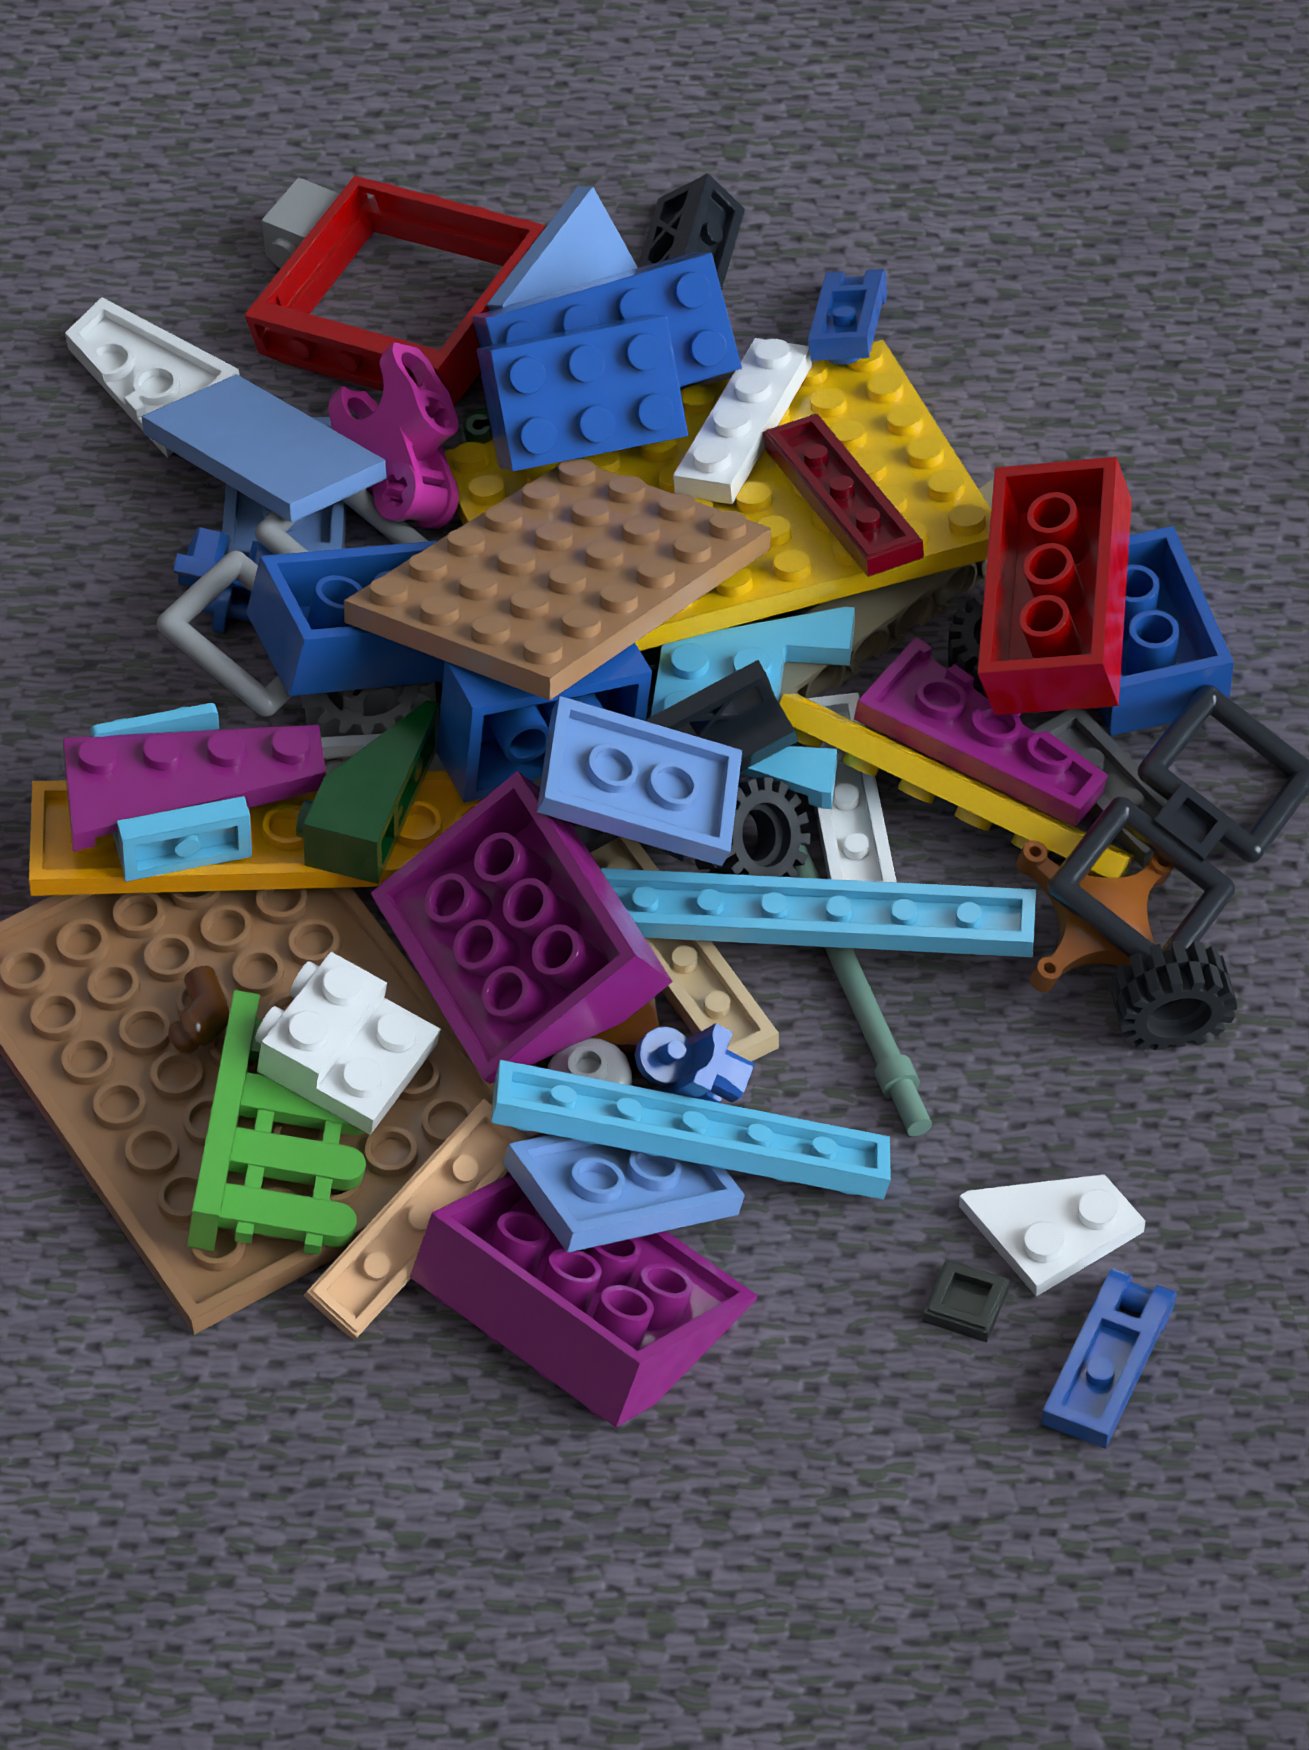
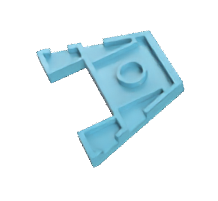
(805, 638)

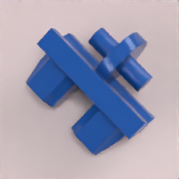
(202, 554)
(693, 1066)

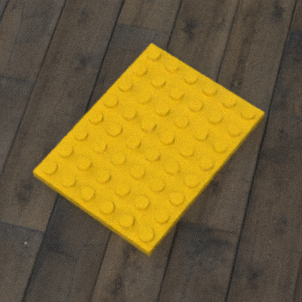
(878, 422)

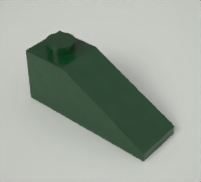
(368, 799)

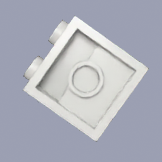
(344, 1042)

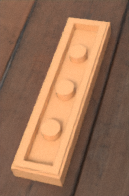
(385, 1251)

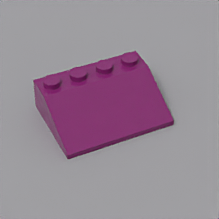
(519, 932)
(596, 1321)

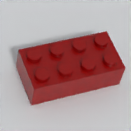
(1055, 586)

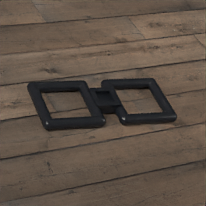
(1185, 826)

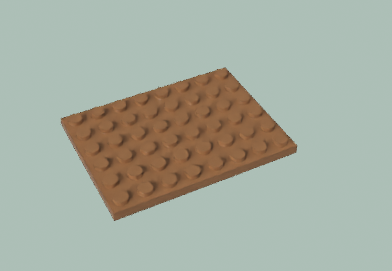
(87, 1037)

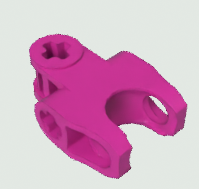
(408, 434)

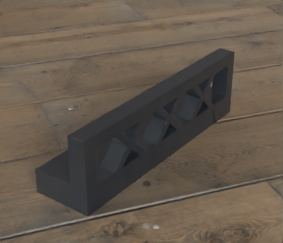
(706, 223)
(732, 712)

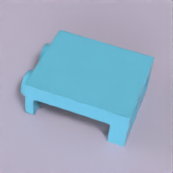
(186, 835)

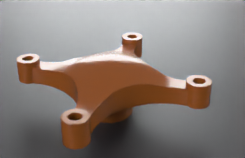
(1077, 941)

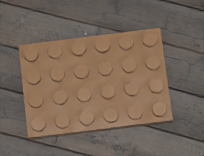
(558, 577)

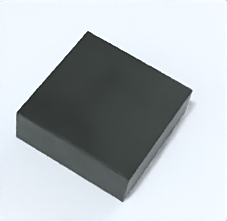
(966, 1300)

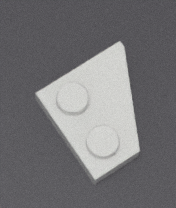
(1053, 1225)

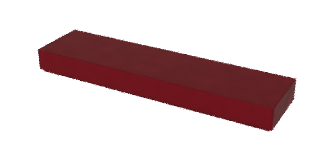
(843, 495)

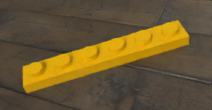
(928, 778)

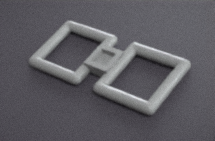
(236, 565)

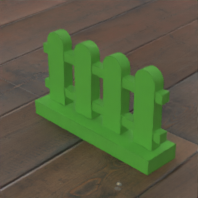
(269, 1154)

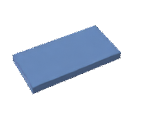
(264, 448)

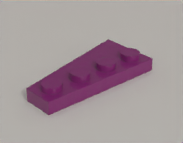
(956, 725)
(176, 770)

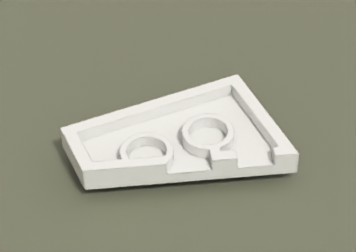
(141, 361)

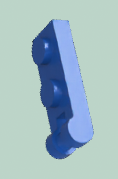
(847, 316)
(1107, 1359)

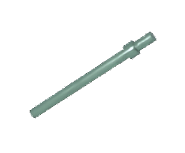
(893, 1071)

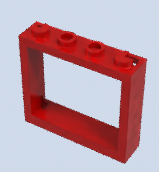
(291, 335)

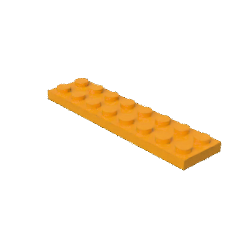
(275, 858)

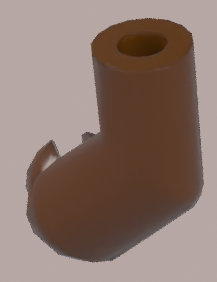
(204, 1016)

